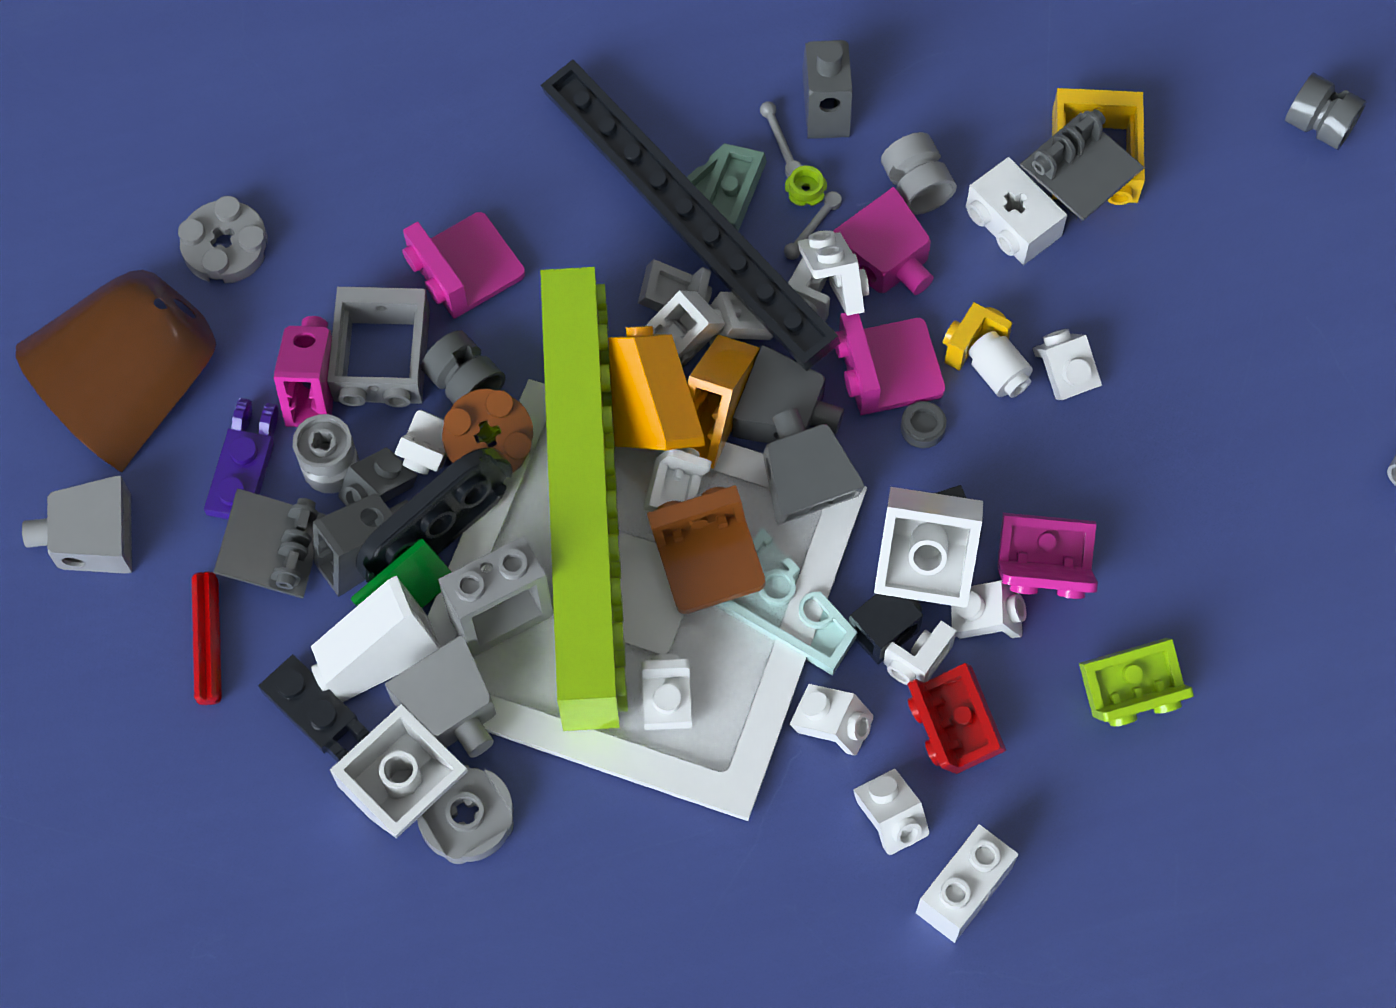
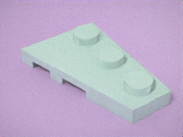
(833, 632)

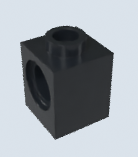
(885, 621)

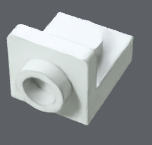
(810, 289)
(738, 319)
(928, 654)
(666, 692)

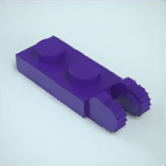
(242, 458)

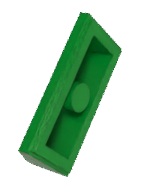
(417, 570)

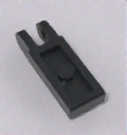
(311, 709)

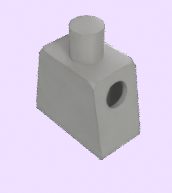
(86, 527)
(447, 697)

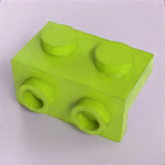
(1135, 682)

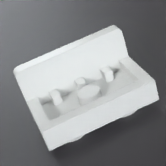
(831, 257)

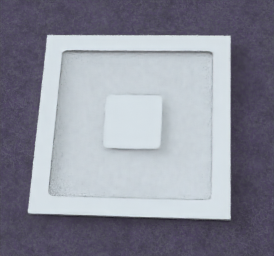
(737, 671)

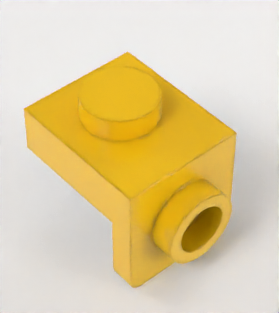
(974, 325)

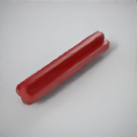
(206, 638)

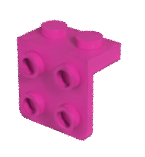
(463, 262)
(888, 363)
(1047, 555)

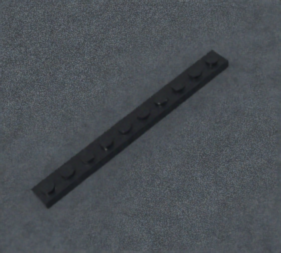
(691, 216)

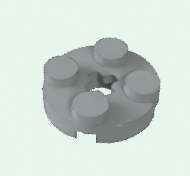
(217, 219)
(485, 834)

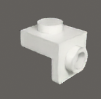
(1068, 363)
(423, 444)
(676, 477)
(990, 610)
(833, 717)
(893, 811)

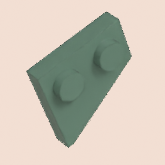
(730, 180)

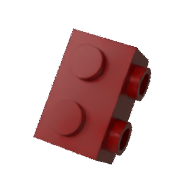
(955, 719)

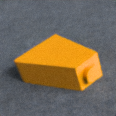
(717, 389)
(651, 393)

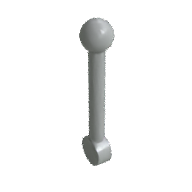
(768, 110)
(831, 202)

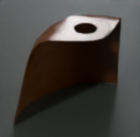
(117, 363)

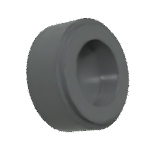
(923, 424)

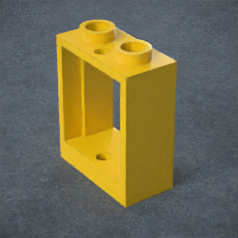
(1120, 111)

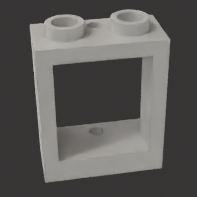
(378, 307)
(514, 583)

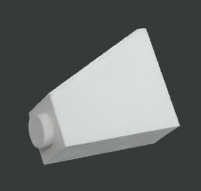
(373, 642)

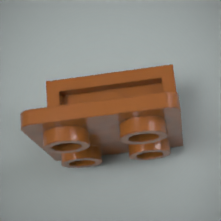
(707, 549)

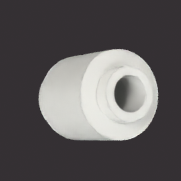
(1000, 364)

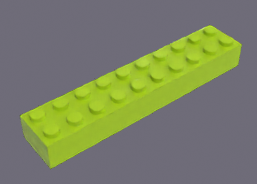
(583, 501)

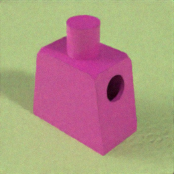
(889, 244)
(304, 358)

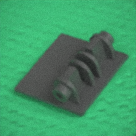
(1082, 164)
(269, 543)

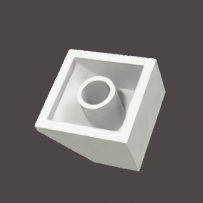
(929, 547)
(397, 772)

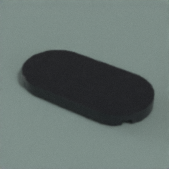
(439, 510)

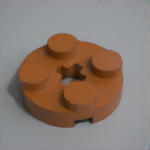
(497, 409)

